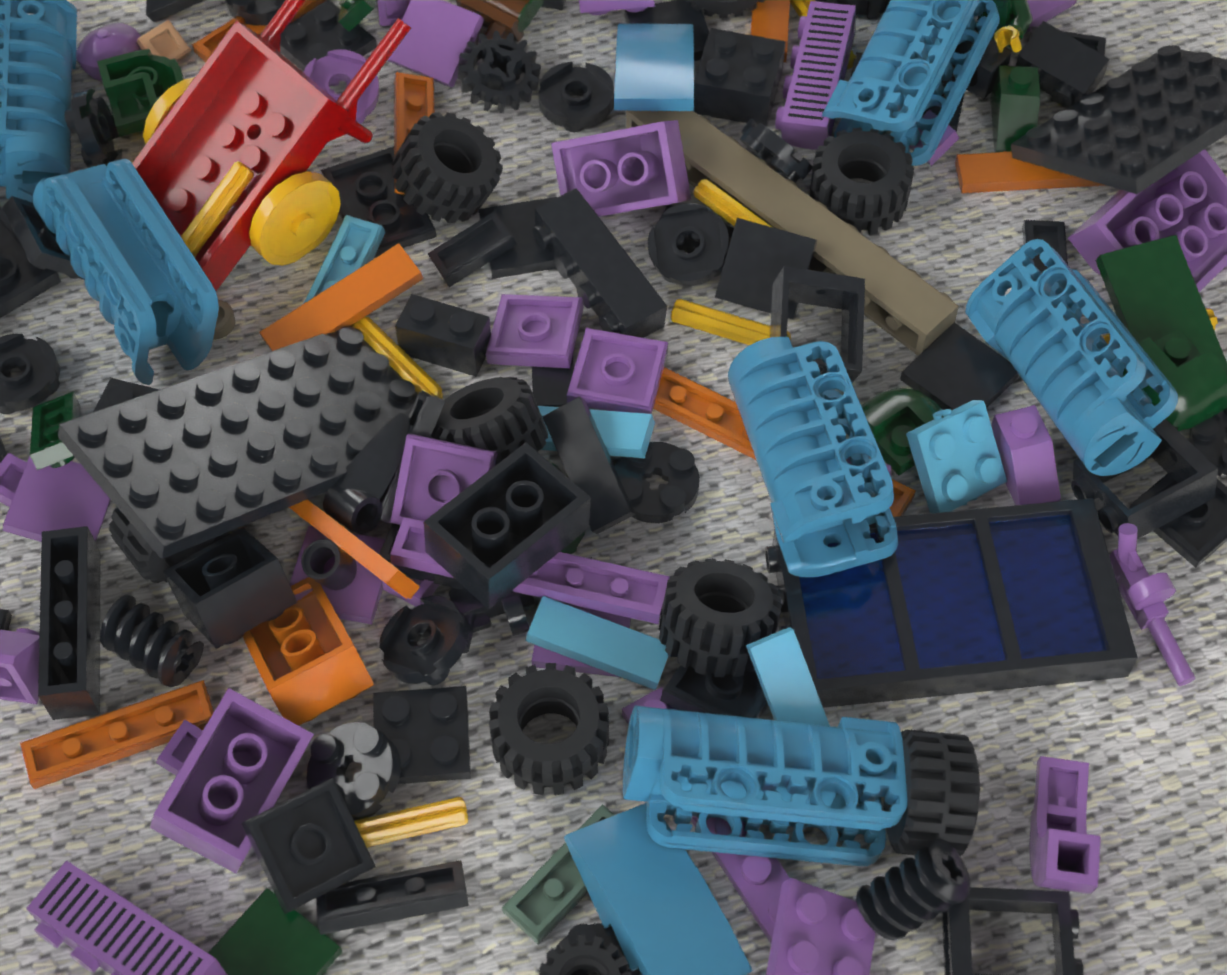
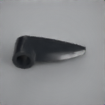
(357, 495)

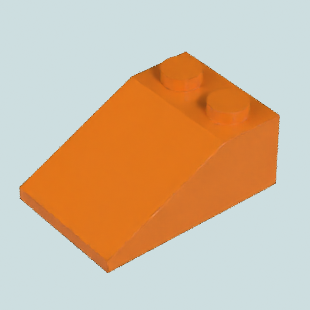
(307, 657)

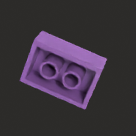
(229, 778)

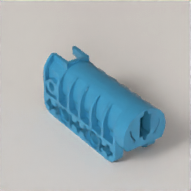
(905, 70)
(35, 92)
(131, 262)
(1069, 362)
(802, 452)
(766, 776)

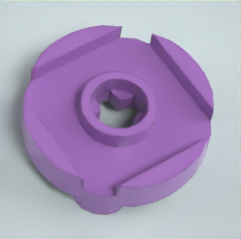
(343, 66)

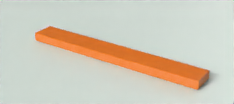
(721, 420)

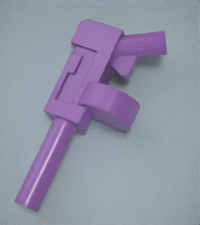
(1146, 600)

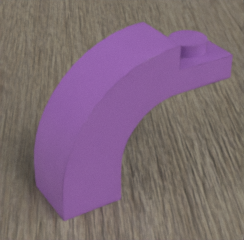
(1059, 842)

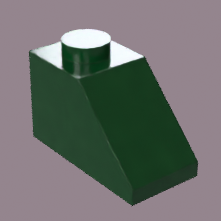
(1014, 104)

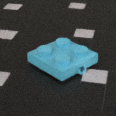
(956, 457)

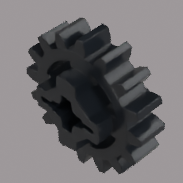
(497, 74)

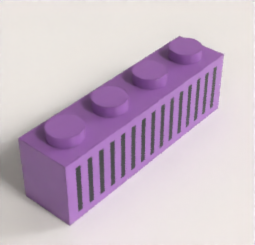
(818, 66)
(111, 930)

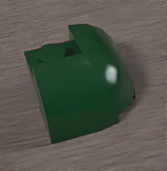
(135, 84)
(1194, 375)
(894, 415)

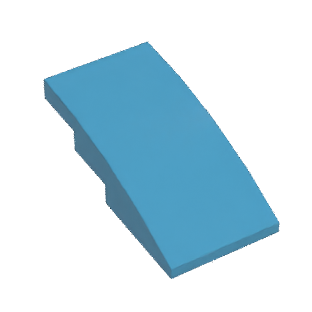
(654, 67)
(654, 900)

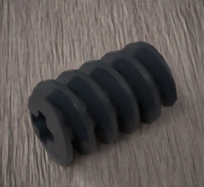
(149, 641)
(914, 891)

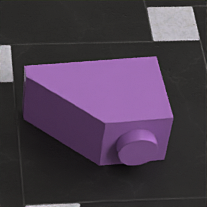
(1026, 456)
(19, 665)

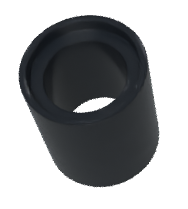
(318, 554)

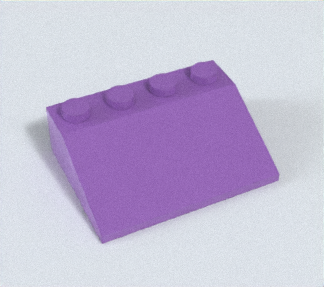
(1182, 203)

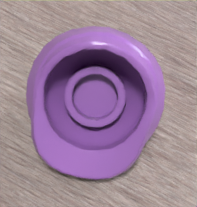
(105, 43)

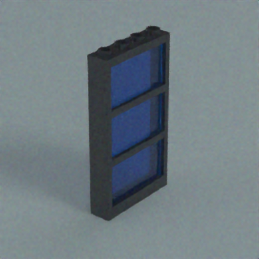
(964, 607)

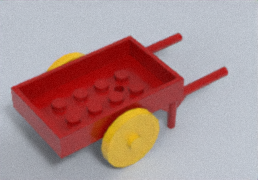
(273, 119)

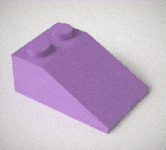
(625, 168)

